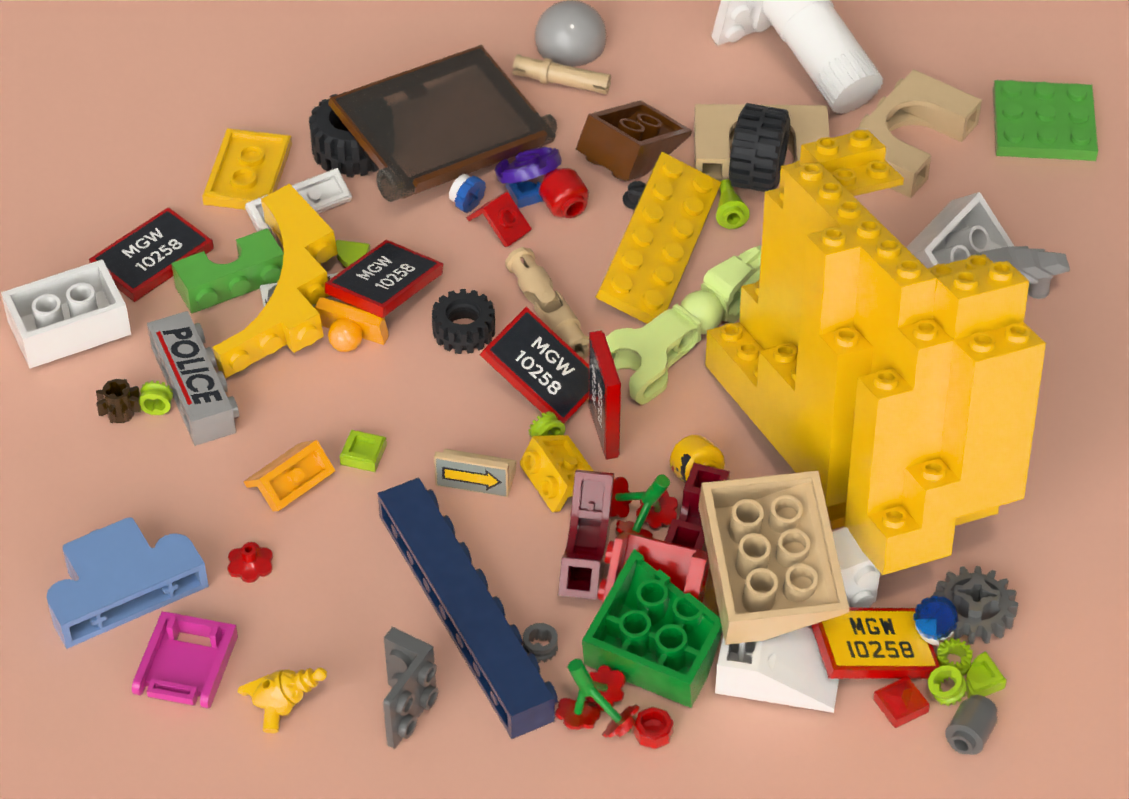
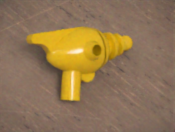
(280, 692)

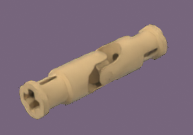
(539, 291)

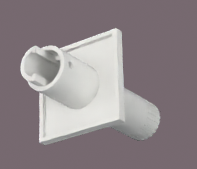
(817, 40)

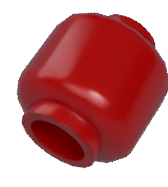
(564, 193)

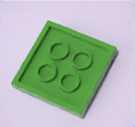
(1044, 120)

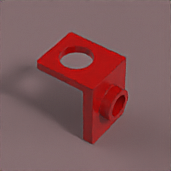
(503, 218)

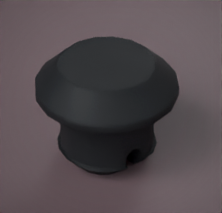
(633, 194)

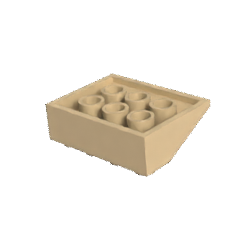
(771, 555)

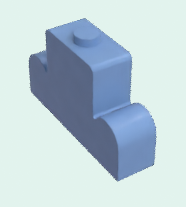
(120, 579)

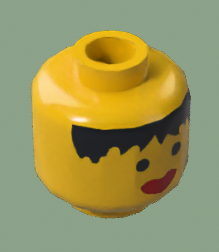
(694, 450)

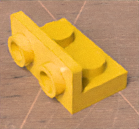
(551, 467)

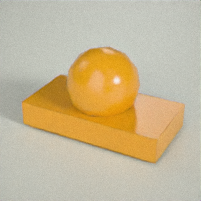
(350, 324)

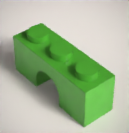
(208, 284)

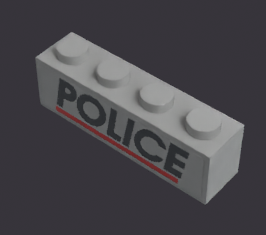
(192, 376)

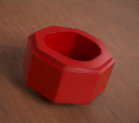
(653, 727)

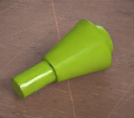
(731, 209)

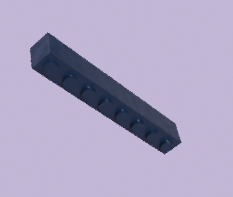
(467, 609)

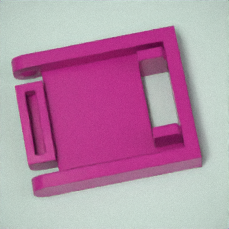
(183, 669)

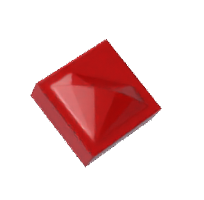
(901, 701)

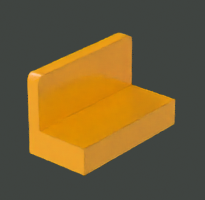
(291, 474)

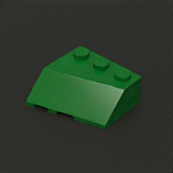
(654, 634)

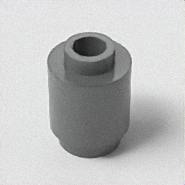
(972, 725)

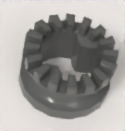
(543, 632)

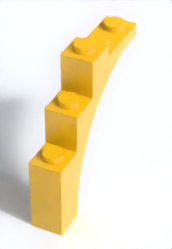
(289, 312)

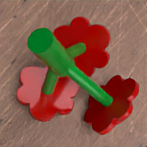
(656, 506)
(600, 688)

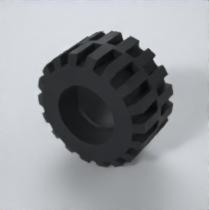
(335, 145)
(759, 147)

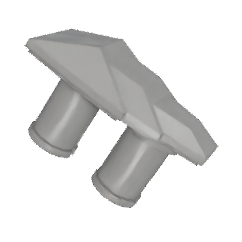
(1034, 264)

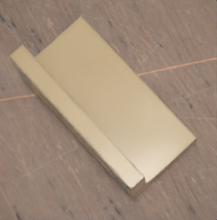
(474, 472)

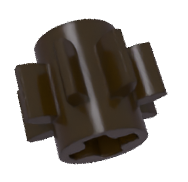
(118, 401)

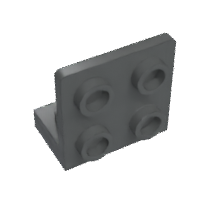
(413, 683)

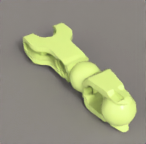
(677, 330)

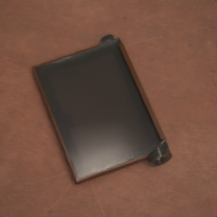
(441, 122)

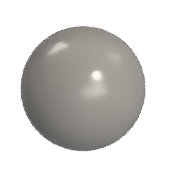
(570, 33)

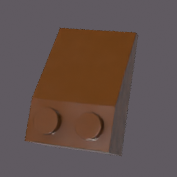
(630, 138)

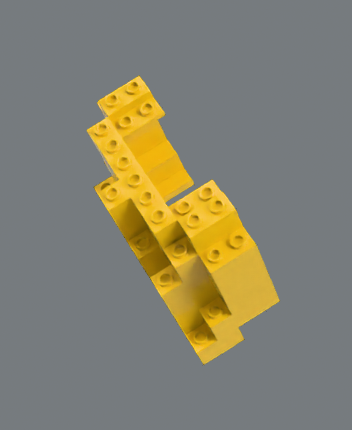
(881, 371)

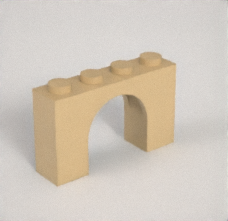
(923, 103)
(716, 127)

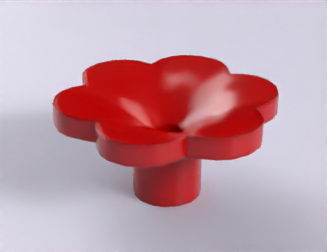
(250, 562)

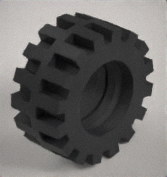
(463, 306)

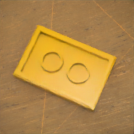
(246, 168)

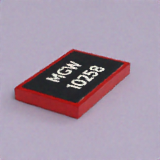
(145, 254)
(383, 278)
(540, 365)
(604, 394)

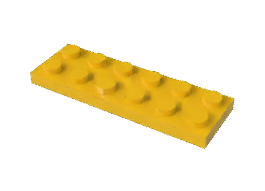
(658, 239)

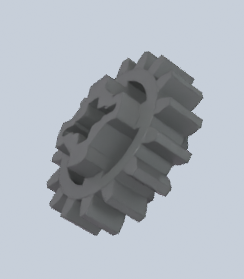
(981, 603)

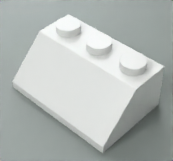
(959, 232)

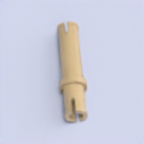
(547, 71)

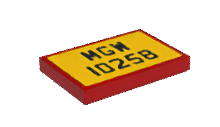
(874, 645)

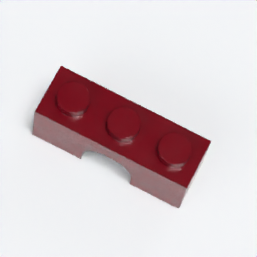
(688, 528)

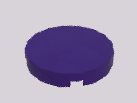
(528, 165)

